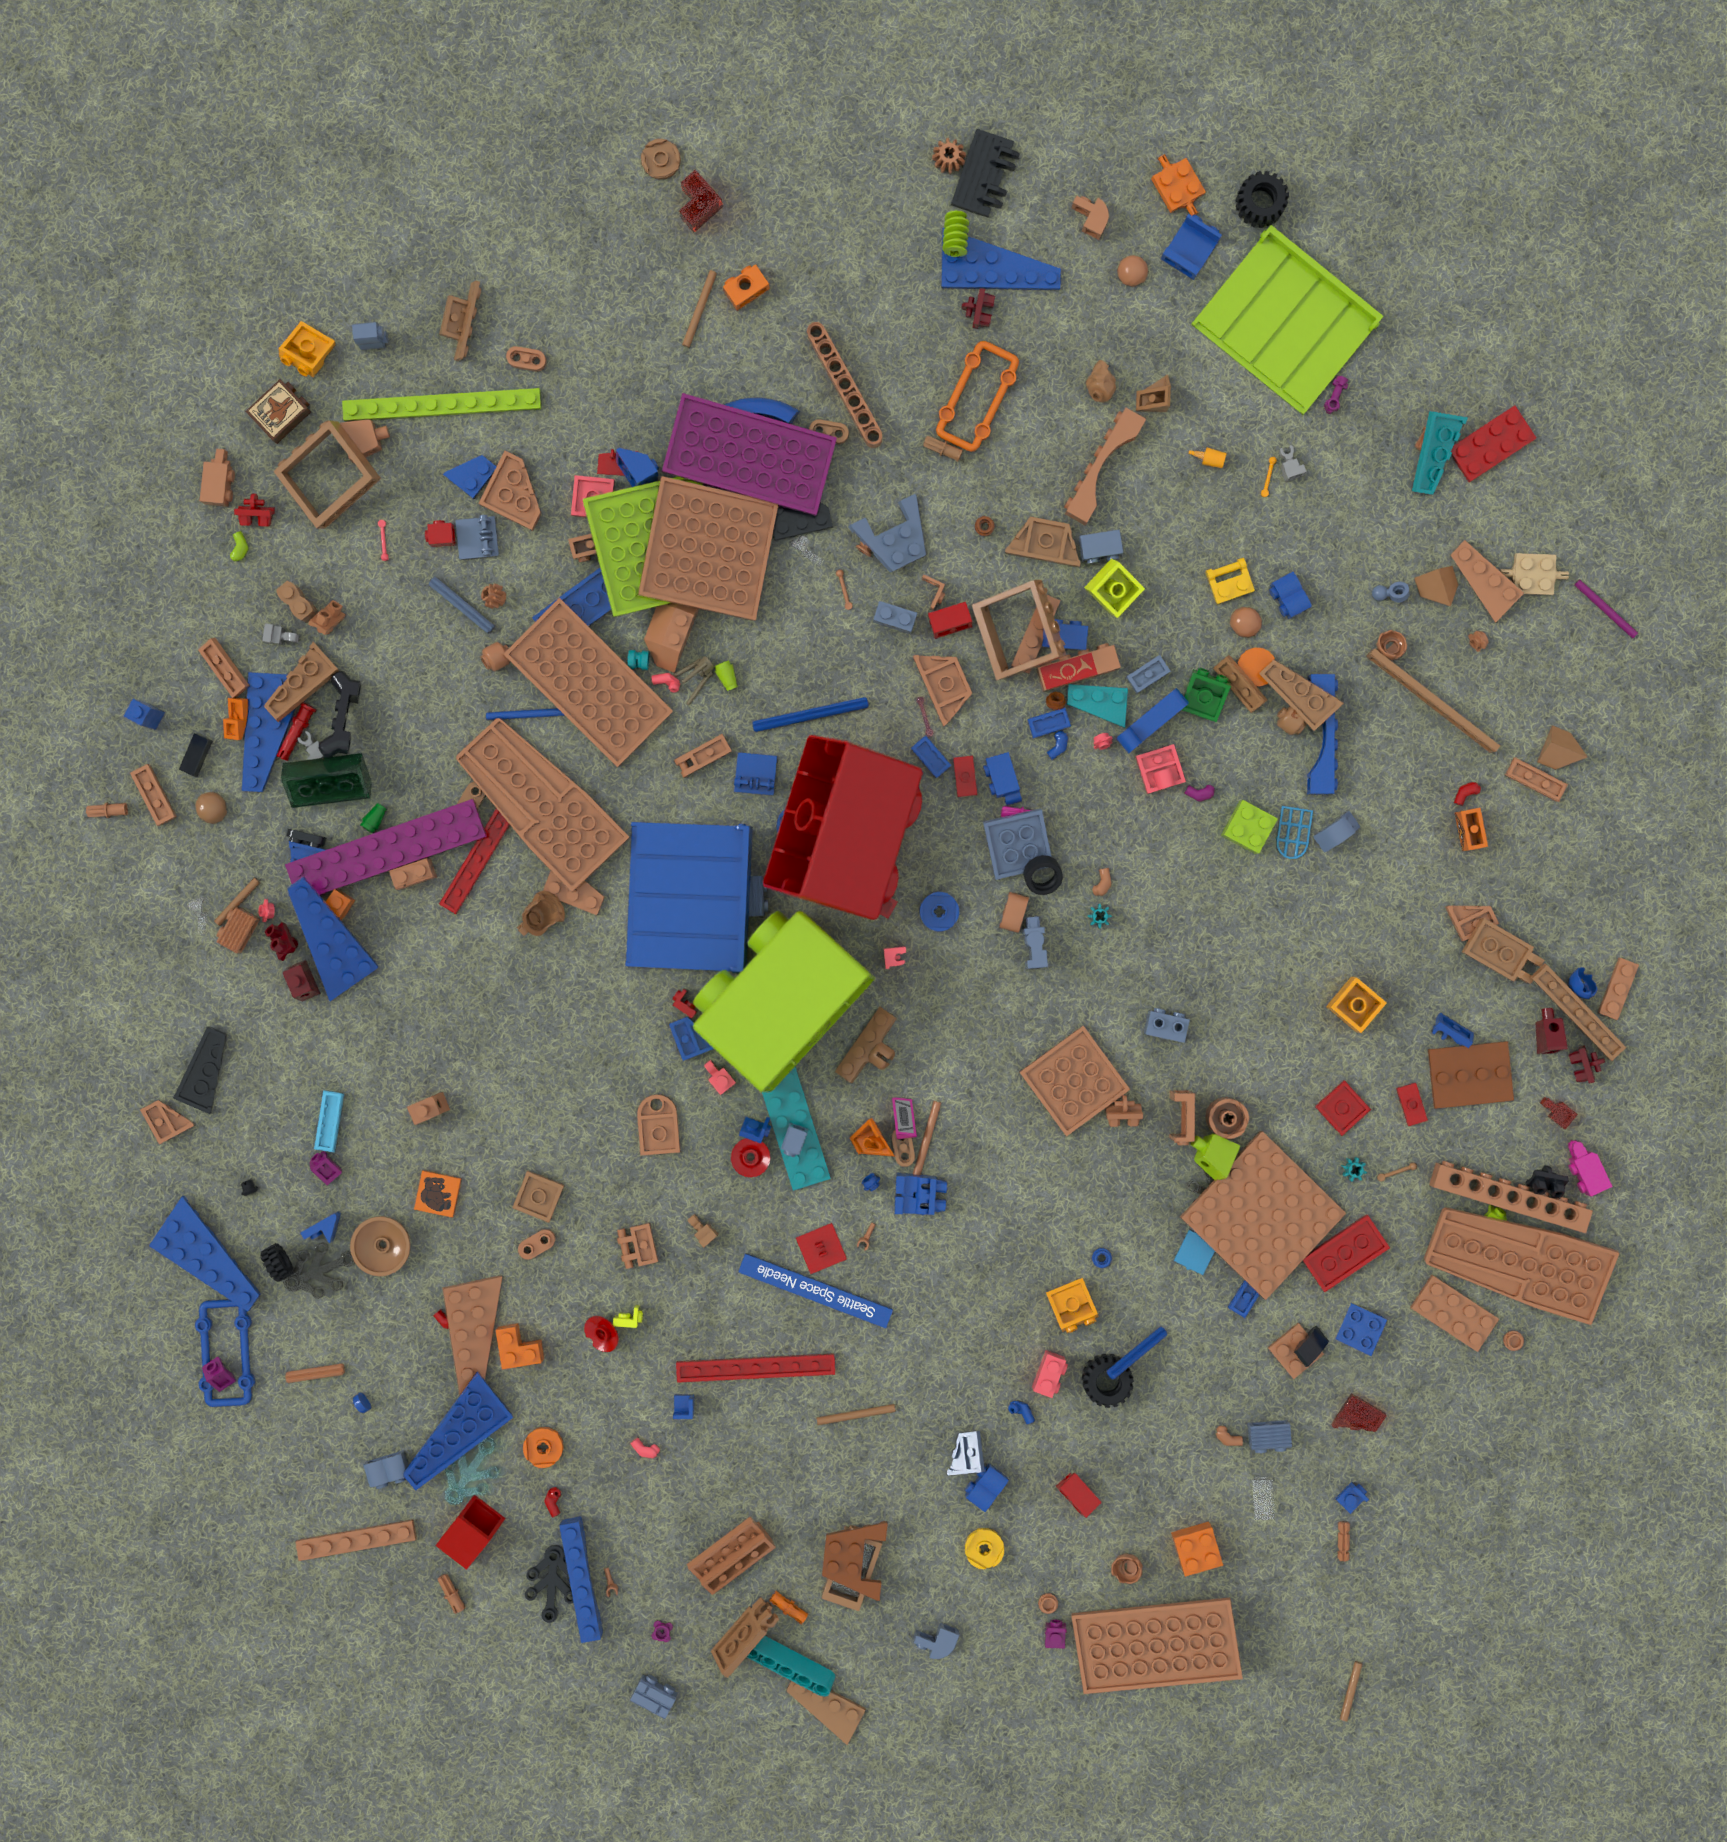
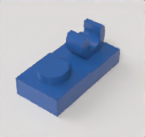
(1449, 1027)

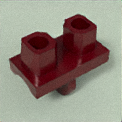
(984, 300)
(281, 940)
(1582, 1056)

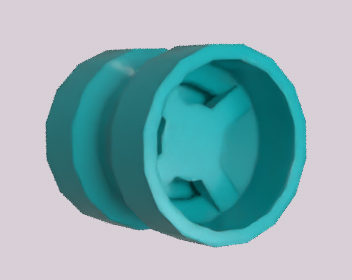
(638, 659)

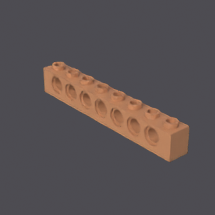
(1577, 1221)

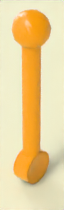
(1264, 493)

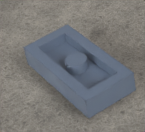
(1148, 674)

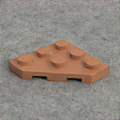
(512, 493)

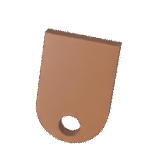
(659, 1127)

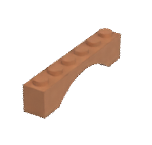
(1126, 430)

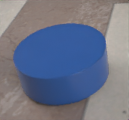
(361, 1403)

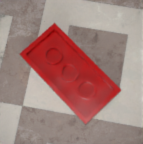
(1492, 443)
(1345, 1253)

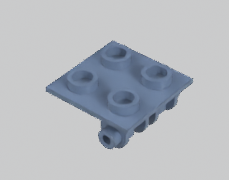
(477, 537)

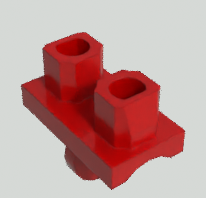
(246, 512)

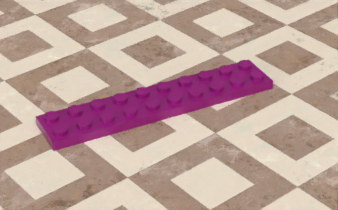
(390, 848)

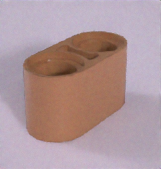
(1014, 912)

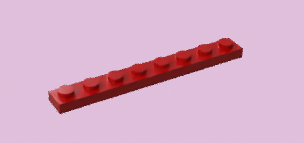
(755, 1367)

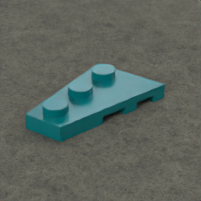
(1100, 701)

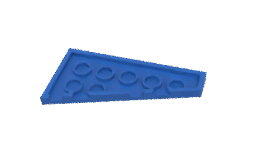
(996, 268)
(262, 731)
(333, 947)
(198, 1251)
(468, 1422)

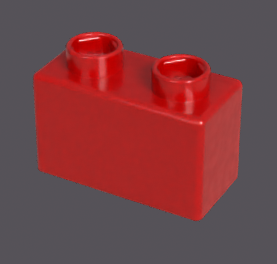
(844, 827)

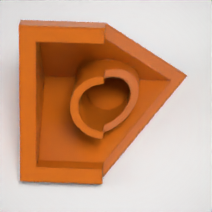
(870, 1140)

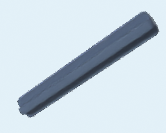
(461, 605)

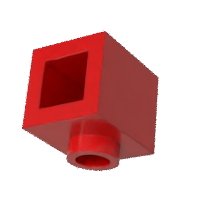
(440, 534)

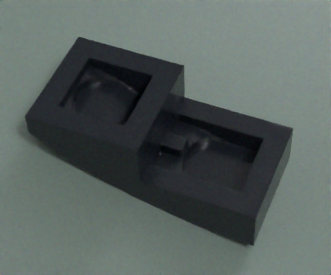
(1311, 1346)

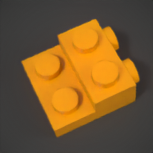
(305, 349)
(1072, 1305)

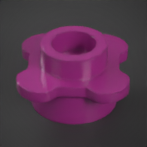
(657, 1635)

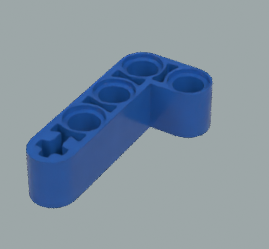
(1152, 720)

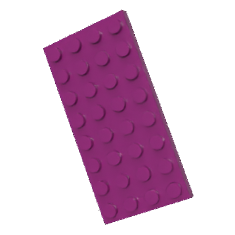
(749, 454)

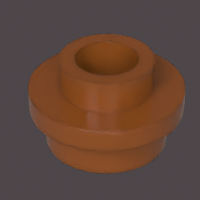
(984, 519)
(1055, 700)

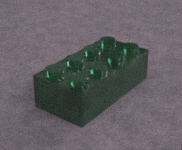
(326, 780)

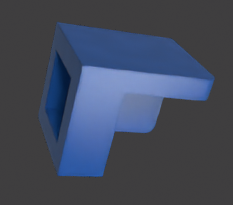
(683, 1407)

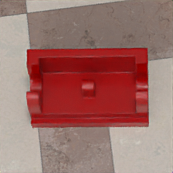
(950, 620)
(1078, 1494)

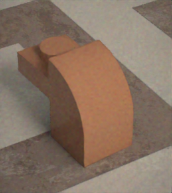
(1096, 214)

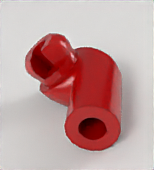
(1466, 790)

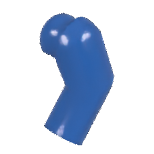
(1061, 745)

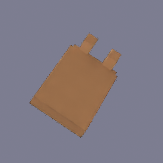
(1501, 951)
(743, 1636)

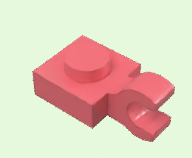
(720, 1078)

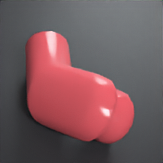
(668, 679)
(644, 1451)

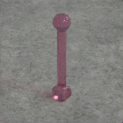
(929, 732)

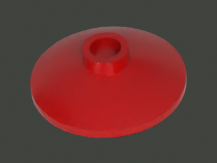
(743, 1165)
(602, 1333)

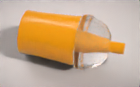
(1208, 456)

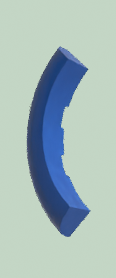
(767, 407)

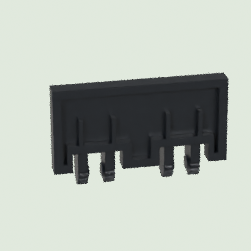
(981, 174)

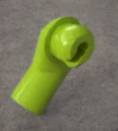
(241, 547)

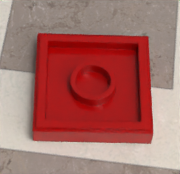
(1342, 1108)

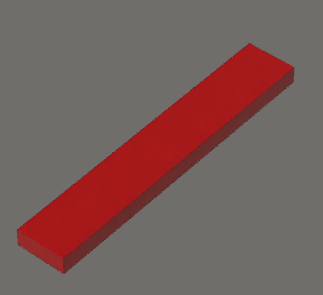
(475, 863)

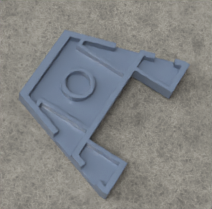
(899, 544)

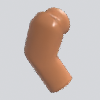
(1105, 883)
(1226, 1438)

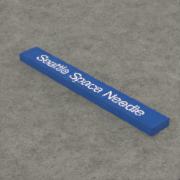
(815, 1290)

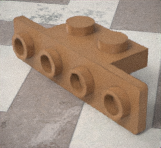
(458, 319)

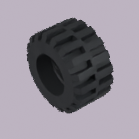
(1250, 210)
(1112, 1396)

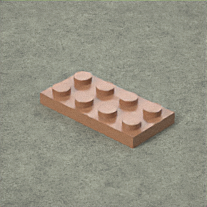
(1454, 1313)

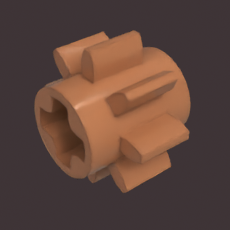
(493, 596)

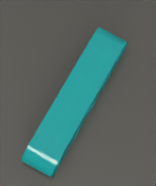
(793, 1666)

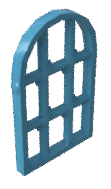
(1300, 826)

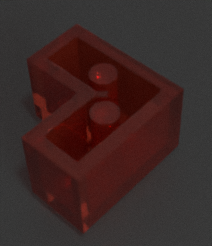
(703, 201)

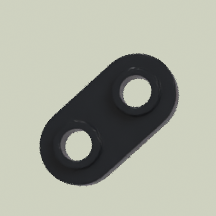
(298, 836)

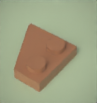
(1467, 917)

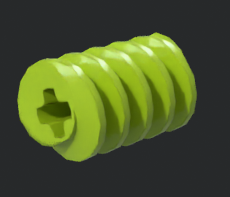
(955, 234)

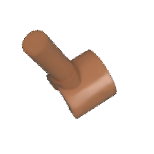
(866, 1237)
(611, 1585)

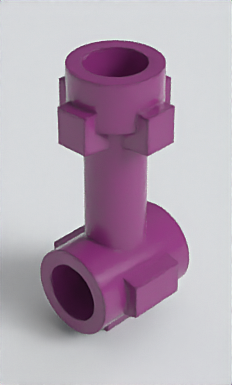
(1333, 404)

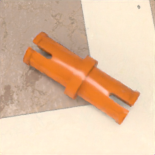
(788, 1607)

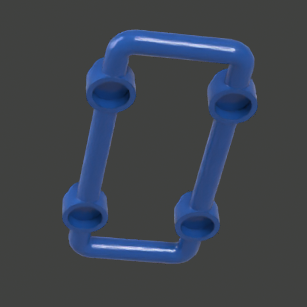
(246, 1380)

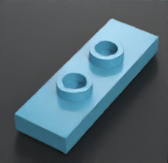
(329, 1121)

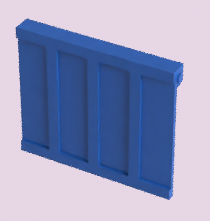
(689, 896)

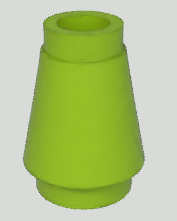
(726, 675)

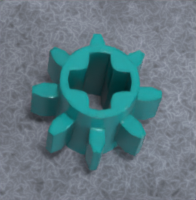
(1099, 910)
(1359, 1171)

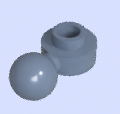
(1381, 592)

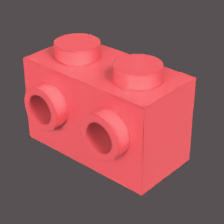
(1049, 1373)

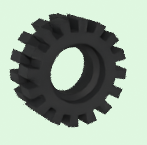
(277, 1262)

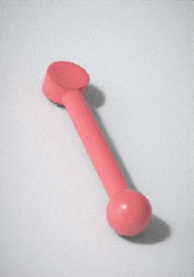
(381, 523)

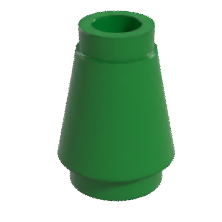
(373, 818)

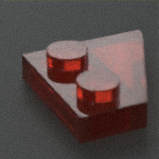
(1359, 1415)

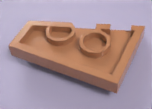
(584, 897)

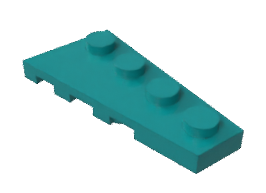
(1438, 440)

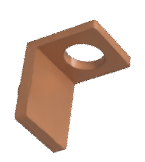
(939, 595)

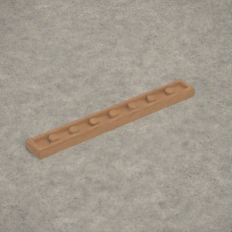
(1433, 701)

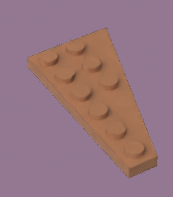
(471, 1321)

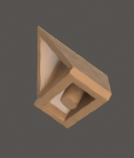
(1155, 397)
(1438, 585)
(1560, 749)

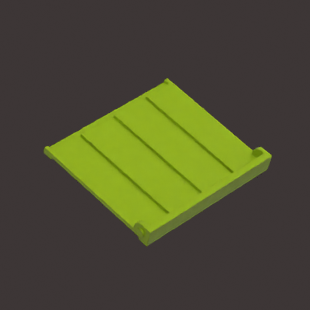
(1287, 320)

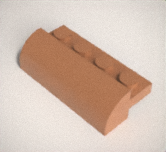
(731, 1555)

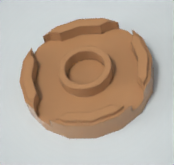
(660, 159)

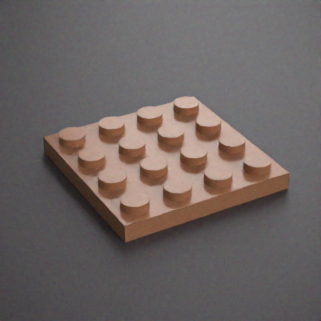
(1074, 1080)

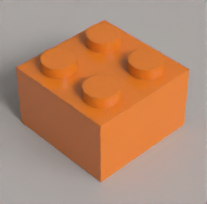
(1197, 1549)

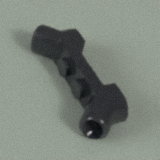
(340, 740)

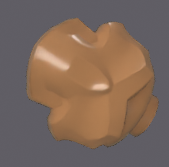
(1101, 383)

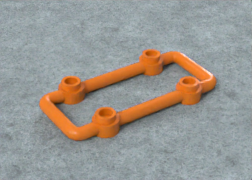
(972, 362)

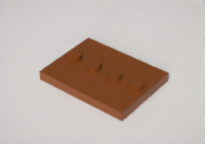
(1470, 1074)

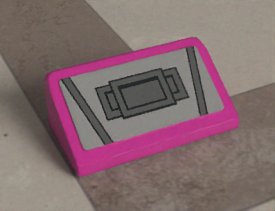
(904, 1118)

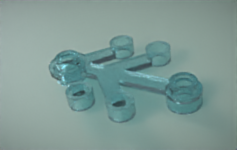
(468, 1474)

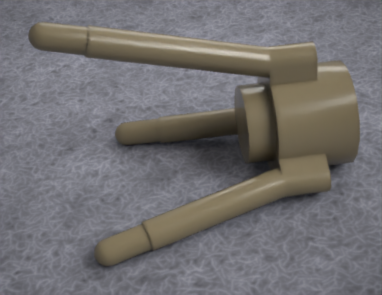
(702, 667)

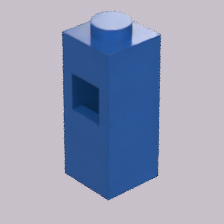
(144, 714)

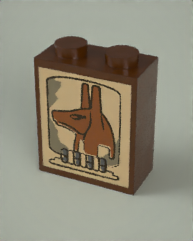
(279, 410)

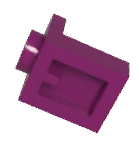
(324, 1167)
(217, 1374)
(1055, 1634)

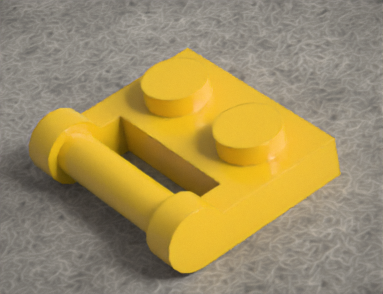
(1231, 587)

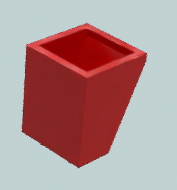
(470, 1532)

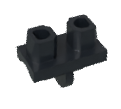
(1547, 1180)

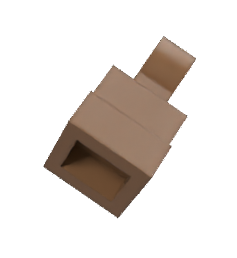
(705, 1233)

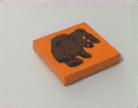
(437, 1193)

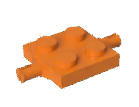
(1178, 185)

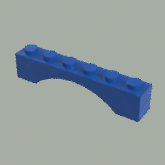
(1322, 778)
(580, 1581)

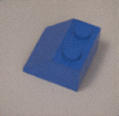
(637, 467)

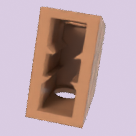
(366, 435)
(428, 1108)

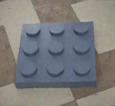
(1016, 841)

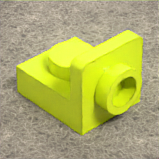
(625, 1320)

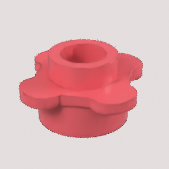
(1102, 741)
(266, 910)

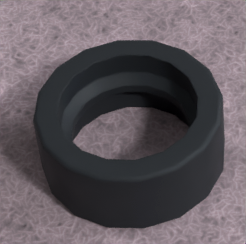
(1049, 886)

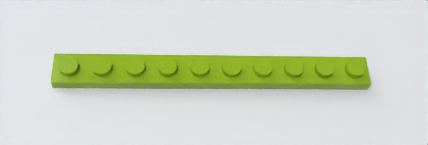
(441, 404)

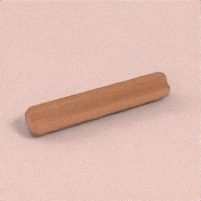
(315, 1373)

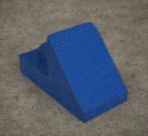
(328, 1227)

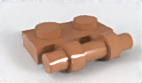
(643, 1243)

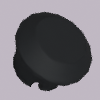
(248, 1187)

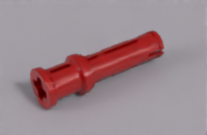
(300, 722)

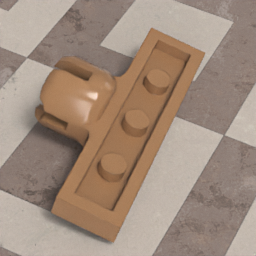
(869, 1047)

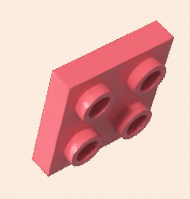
(1160, 769)

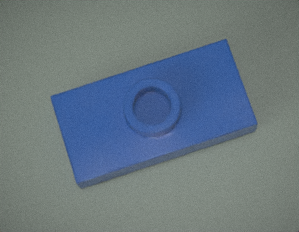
(1049, 723)
(930, 756)

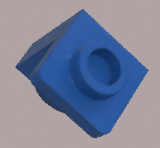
(754, 1129)
(1352, 1497)

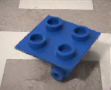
(755, 773)
(1361, 1329)

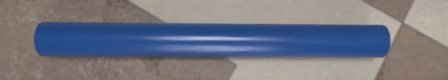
(524, 714)

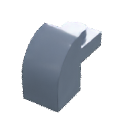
(1337, 832)
(941, 1644)

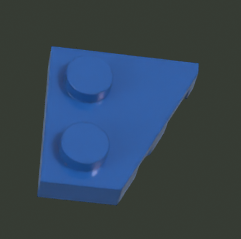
(472, 475)
(687, 1039)

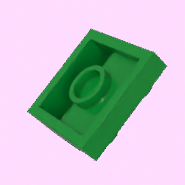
(1206, 694)

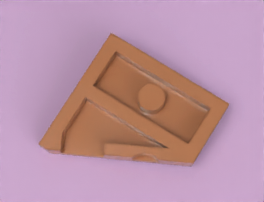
(165, 1121)

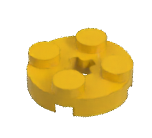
(987, 1559)

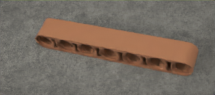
(841, 376)

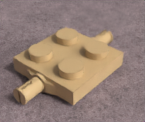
(1535, 573)

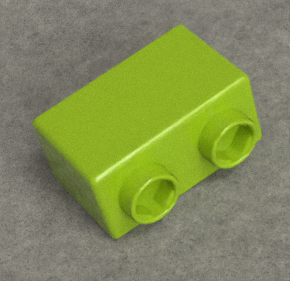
(780, 999)

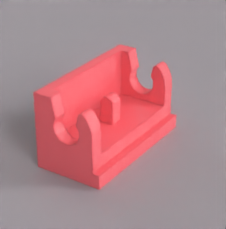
(890, 956)

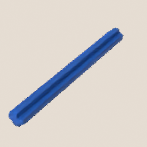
(810, 714)

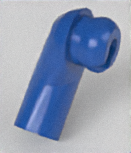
(1023, 1409)

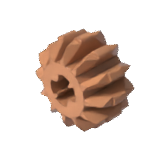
(954, 162)

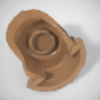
(541, 914)

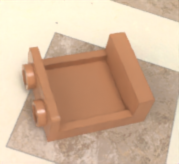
(1187, 1117)

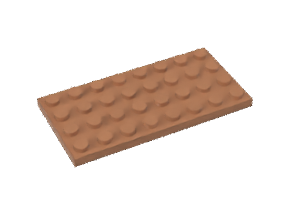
(588, 682)
(1157, 1645)

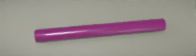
(1606, 608)

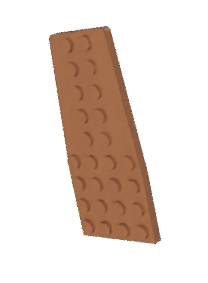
(542, 804)
(1523, 1262)

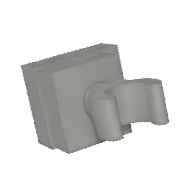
(1291, 468)
(275, 635)
(312, 748)

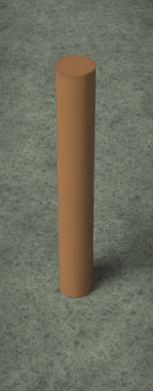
(237, 901)
(1351, 1691)

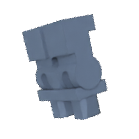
(1034, 940)

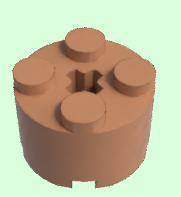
(1237, 1122)

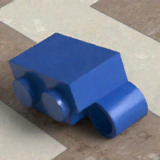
(1003, 778)

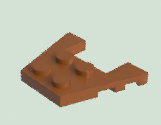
(845, 1557)

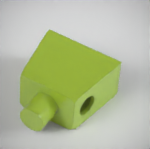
(1215, 1155)

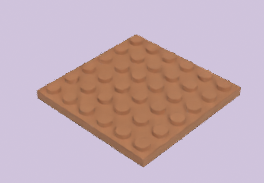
(708, 549)
(1263, 1215)

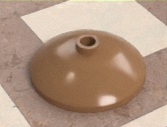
(370, 1255)

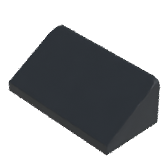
(195, 755)

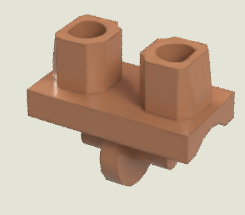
(328, 618)
(1124, 1110)

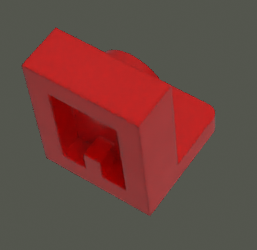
(686, 1007)

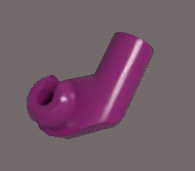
(1202, 794)

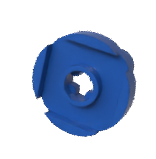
(930, 918)

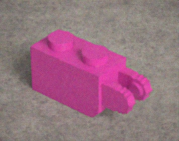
(1588, 1170)

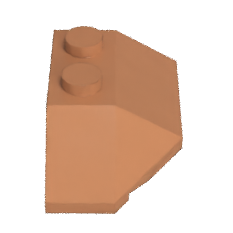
(669, 634)

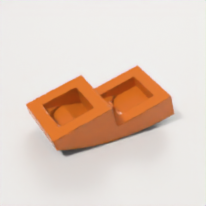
(236, 723)

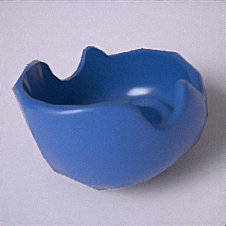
(1582, 990)

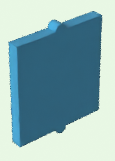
(1194, 1253)

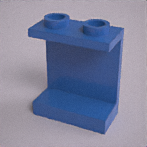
(1191, 246)

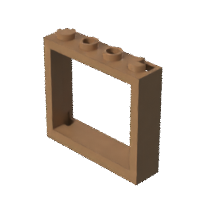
(350, 496)
(991, 638)

